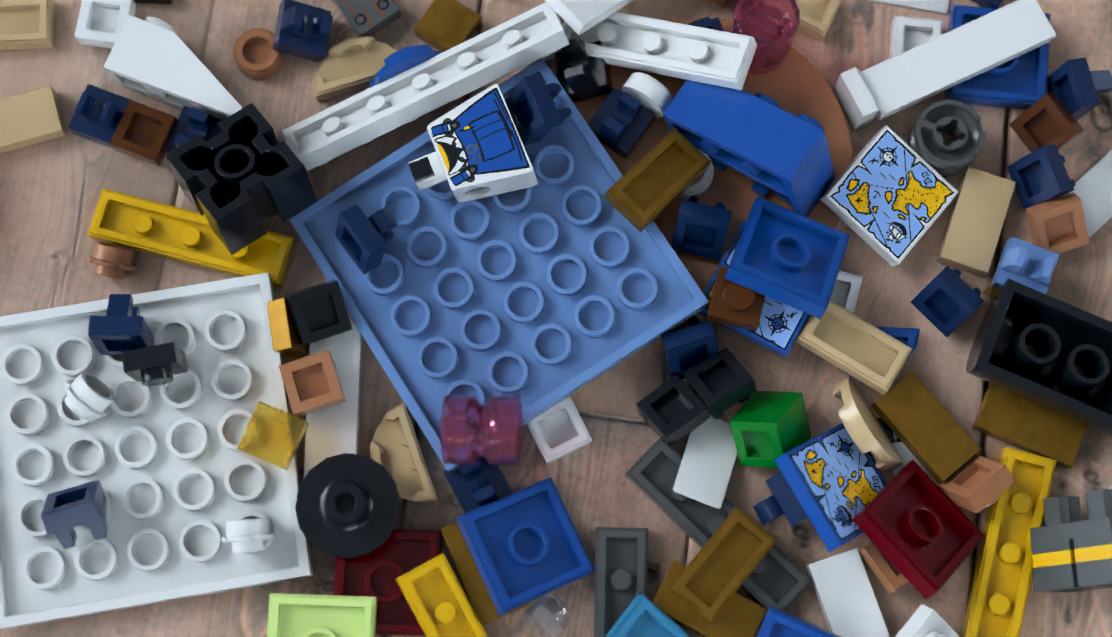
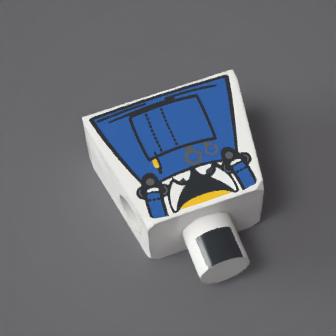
(476, 150)

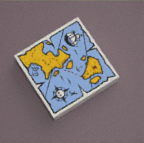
(889, 196)

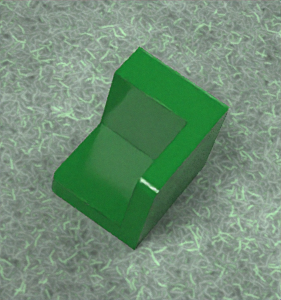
(769, 427)

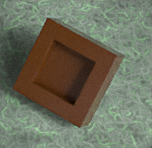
(1046, 124)
(143, 133)
(734, 304)

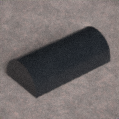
(1046, 353)

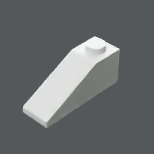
(161, 66)

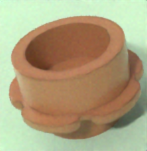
(112, 260)

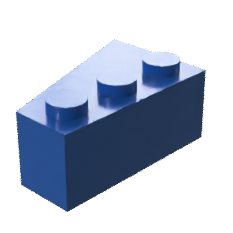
(756, 139)

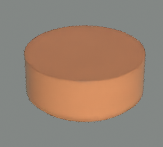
(255, 54)

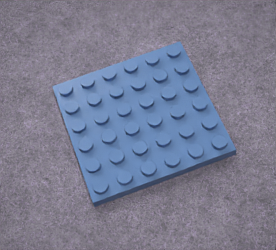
(507, 288)

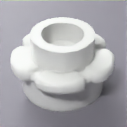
(88, 396)
(247, 534)

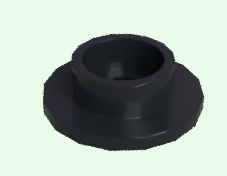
(370, 520)

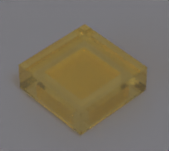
(272, 435)

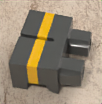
(1073, 552)

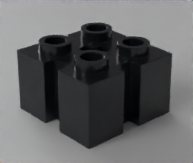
(242, 178)

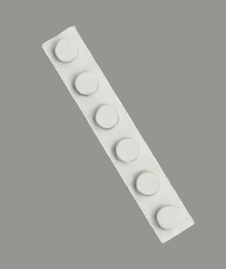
(426, 86)

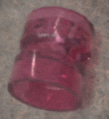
(772, 26)
(481, 430)

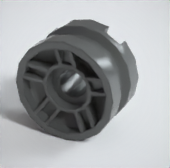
(955, 119)

